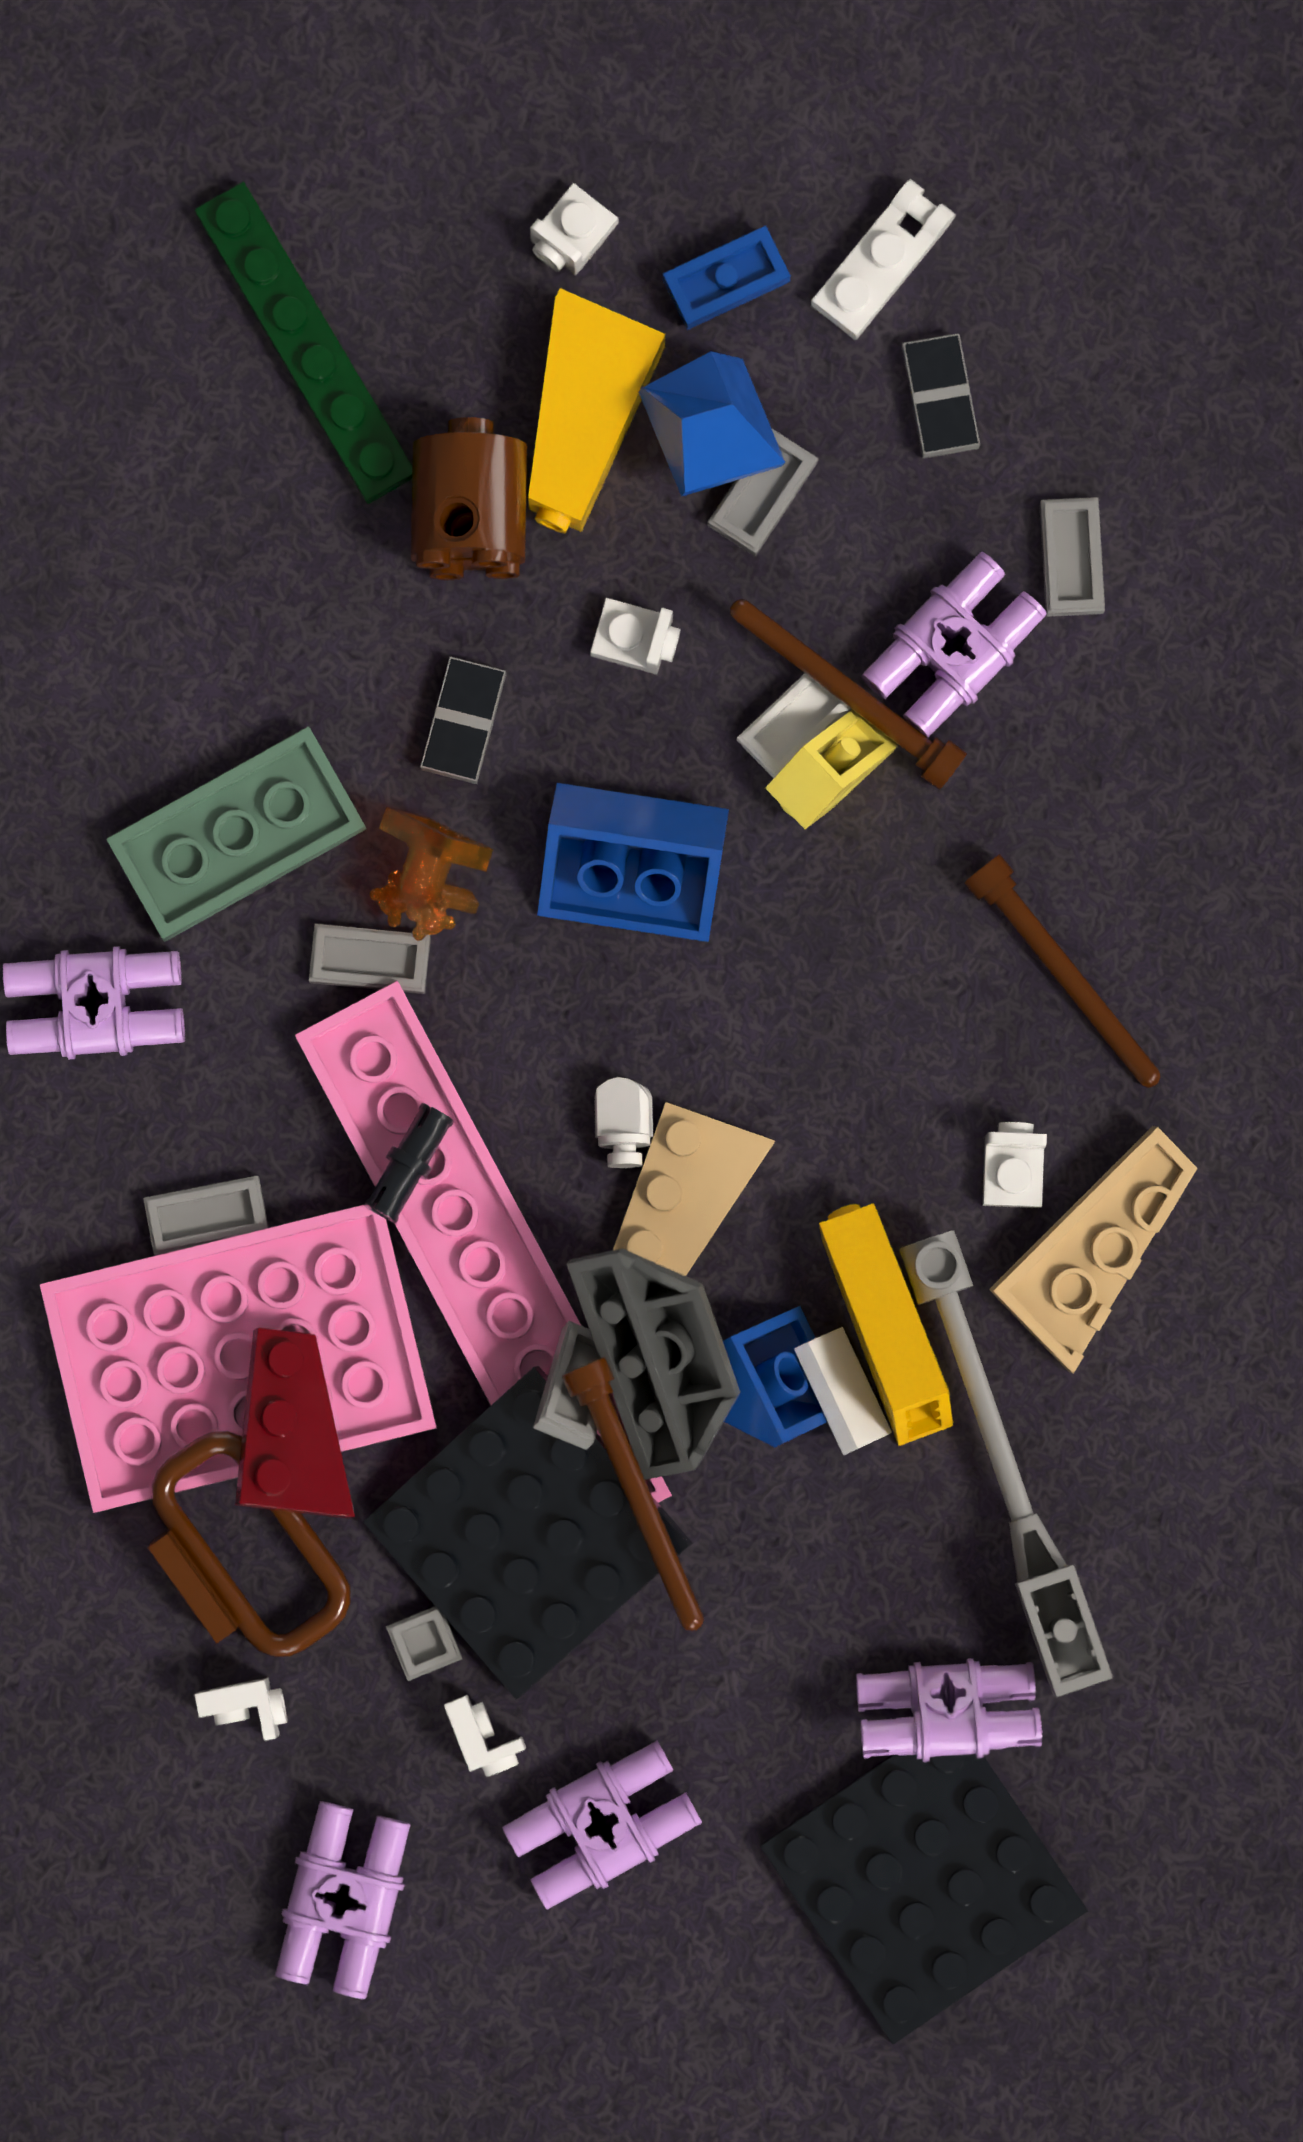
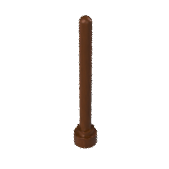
(934, 757)
(996, 886)
(593, 1388)

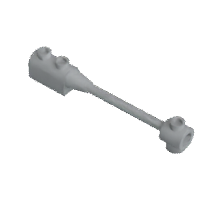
(1044, 1583)

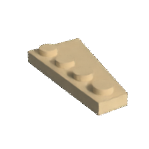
(688, 1186)
(1082, 1262)

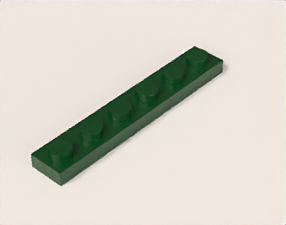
(305, 342)

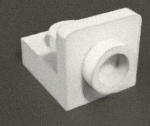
(572, 231)
(635, 636)
(1013, 1166)
(232, 1702)
(471, 1729)

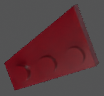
(289, 1431)

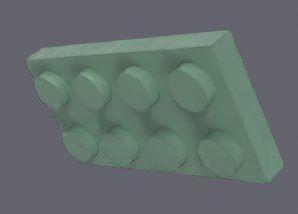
(236, 834)

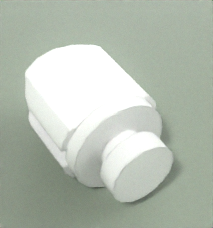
(623, 1121)

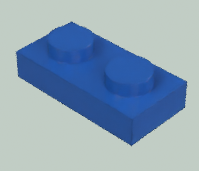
(726, 277)

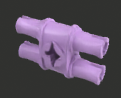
(950, 614)
(115, 1025)
(934, 1730)
(595, 1858)
(372, 1885)

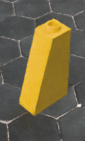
(586, 405)
(886, 1323)

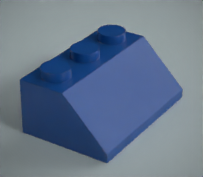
(632, 862)

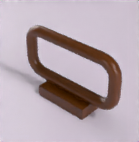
(205, 1580)

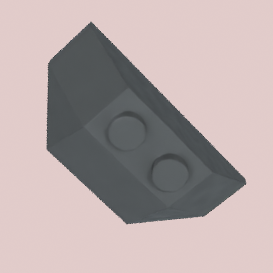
(663, 1355)

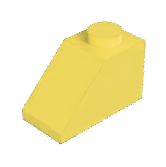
(829, 768)

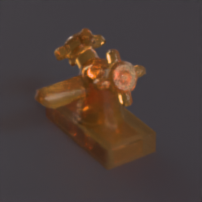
(421, 884)

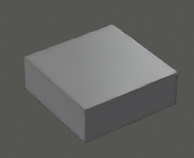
(424, 1643)

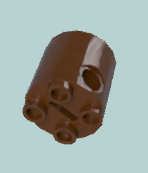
(464, 484)

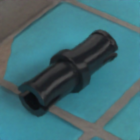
(408, 1162)

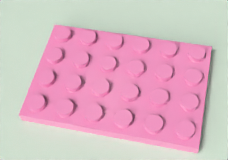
(166, 1345)

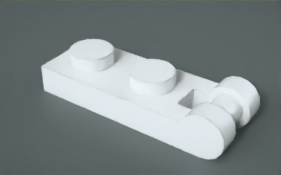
(881, 261)

